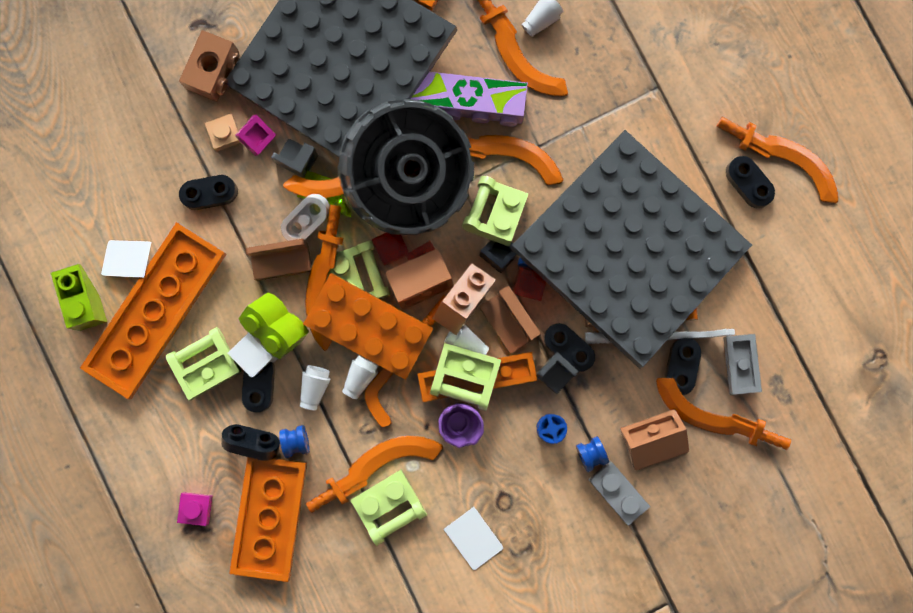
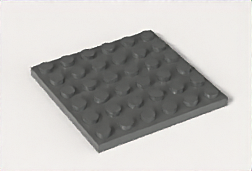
(336, 59)
(631, 248)

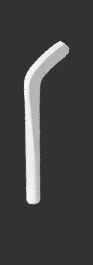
(600, 338)

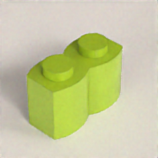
(273, 325)

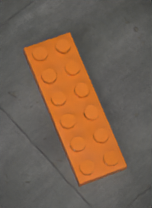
(153, 311)

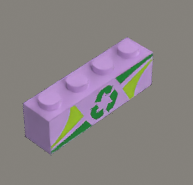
(475, 97)

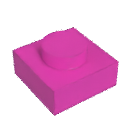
(255, 135)
(194, 509)

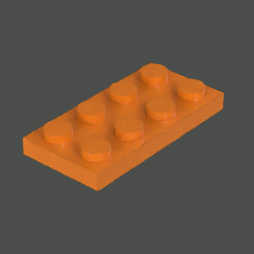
(368, 326)
(268, 519)

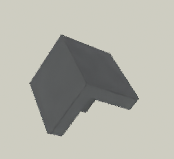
(296, 157)
(556, 372)

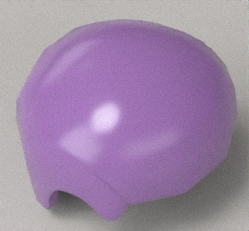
(461, 425)

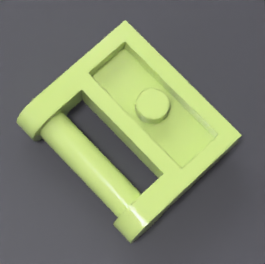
(504, 214)
(347, 269)
(469, 367)
(208, 371)
(382, 499)

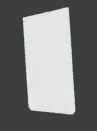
(126, 258)
(473, 538)

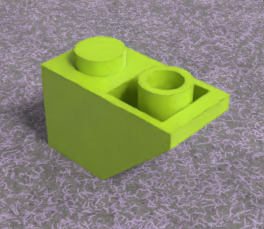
(78, 298)

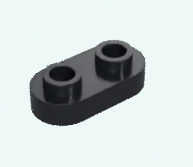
(748, 183)
(207, 192)
(570, 346)
(680, 365)
(262, 384)
(250, 442)

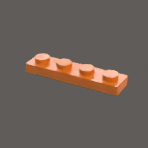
(512, 371)

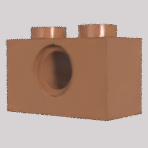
(206, 51)
(463, 299)

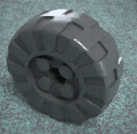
(375, 159)

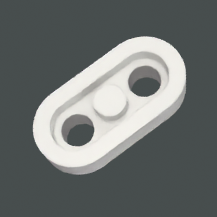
(306, 217)

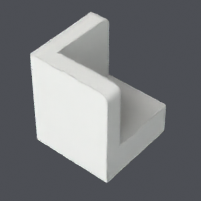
(251, 355)

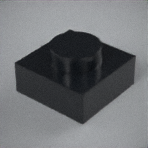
(497, 255)

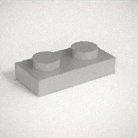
(742, 364)
(619, 493)

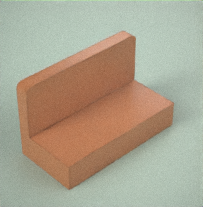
(280, 259)
(419, 279)
(509, 320)
(656, 439)

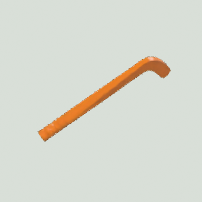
(383, 376)

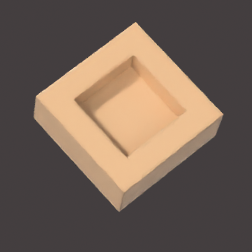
(223, 132)

